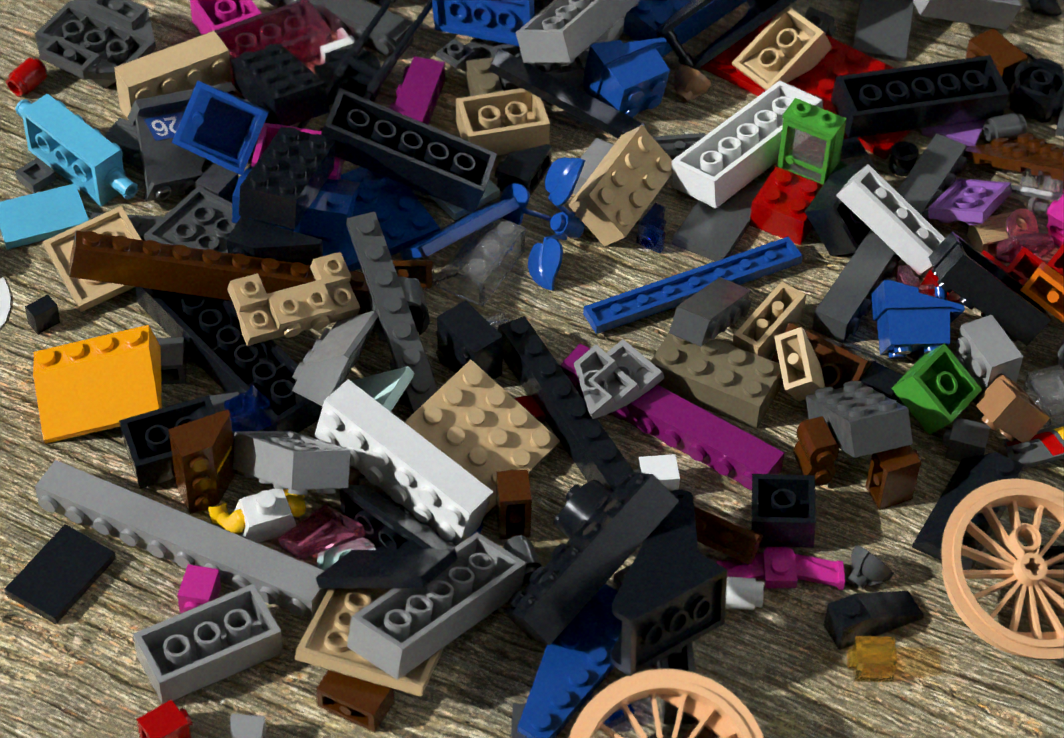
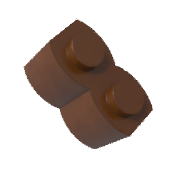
(816, 450)

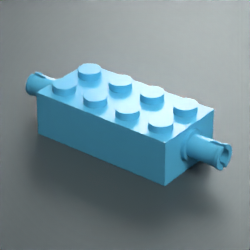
(75, 150)

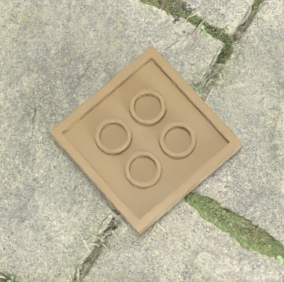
(59, 247)

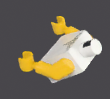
(260, 515)

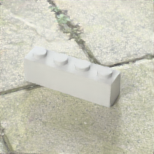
(891, 218)

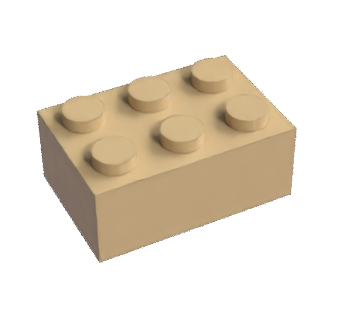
(503, 121)

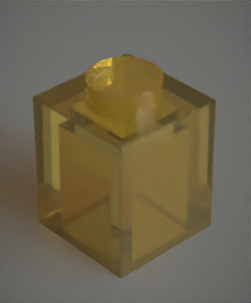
(873, 659)

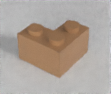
(1011, 410)

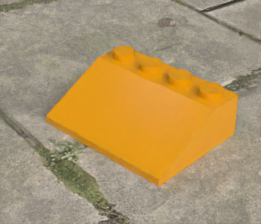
(97, 382)

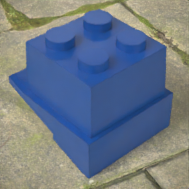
(627, 74)
(220, 127)
(911, 320)

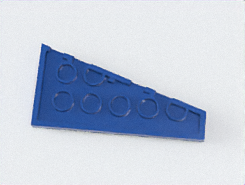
(572, 668)

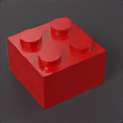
(782, 205)

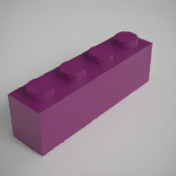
(420, 89)

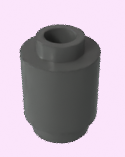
(1005, 126)
(525, 551)

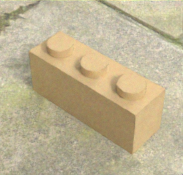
(770, 319)

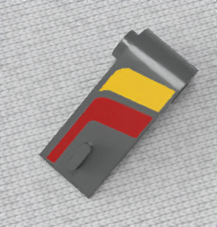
(1042, 448)

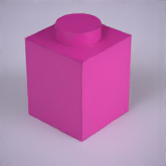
(198, 587)

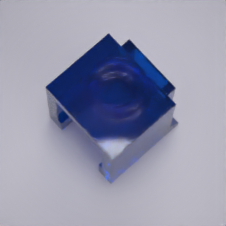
(246, 412)

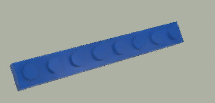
(678, 288)

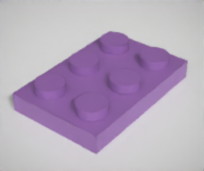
(969, 201)

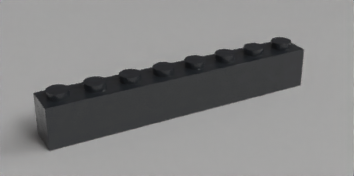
(562, 404)

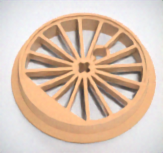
(1016, 563)
(689, 692)

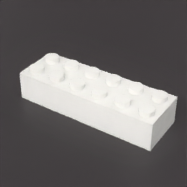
(737, 148)
(404, 463)

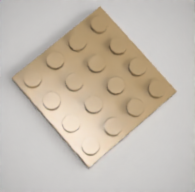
(482, 427)
(327, 641)

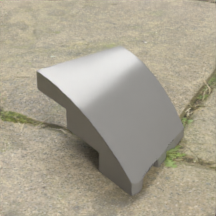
(614, 377)

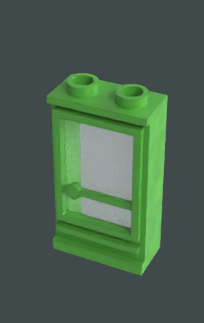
(810, 141)

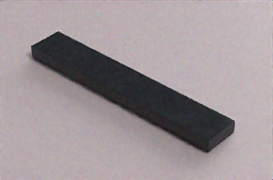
(562, 94)

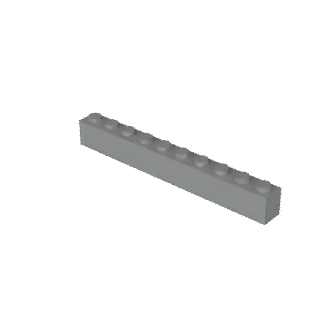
(180, 537)

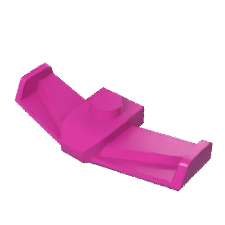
(783, 568)

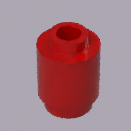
(26, 77)

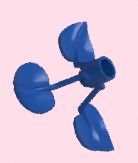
(560, 182)

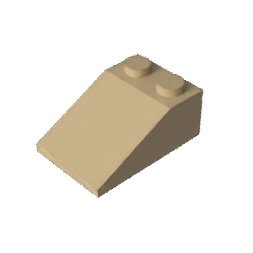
(783, 50)

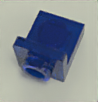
(650, 229)

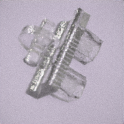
(1030, 187)

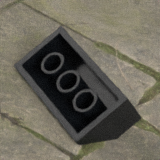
(968, 476)
(386, 523)

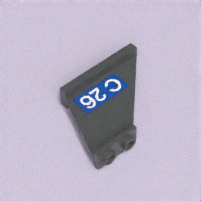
(166, 167)

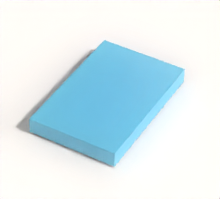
(40, 215)

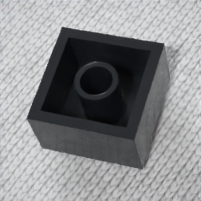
(468, 336)
(784, 509)

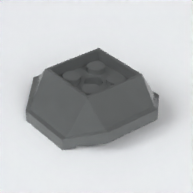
(95, 37)

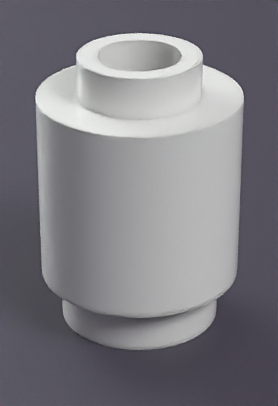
(744, 593)

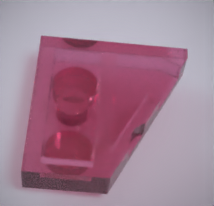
(320, 532)

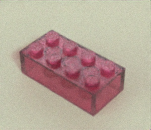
(293, 26)

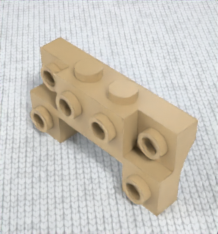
(295, 308)

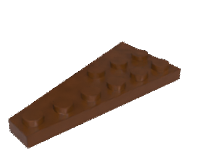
(1021, 154)

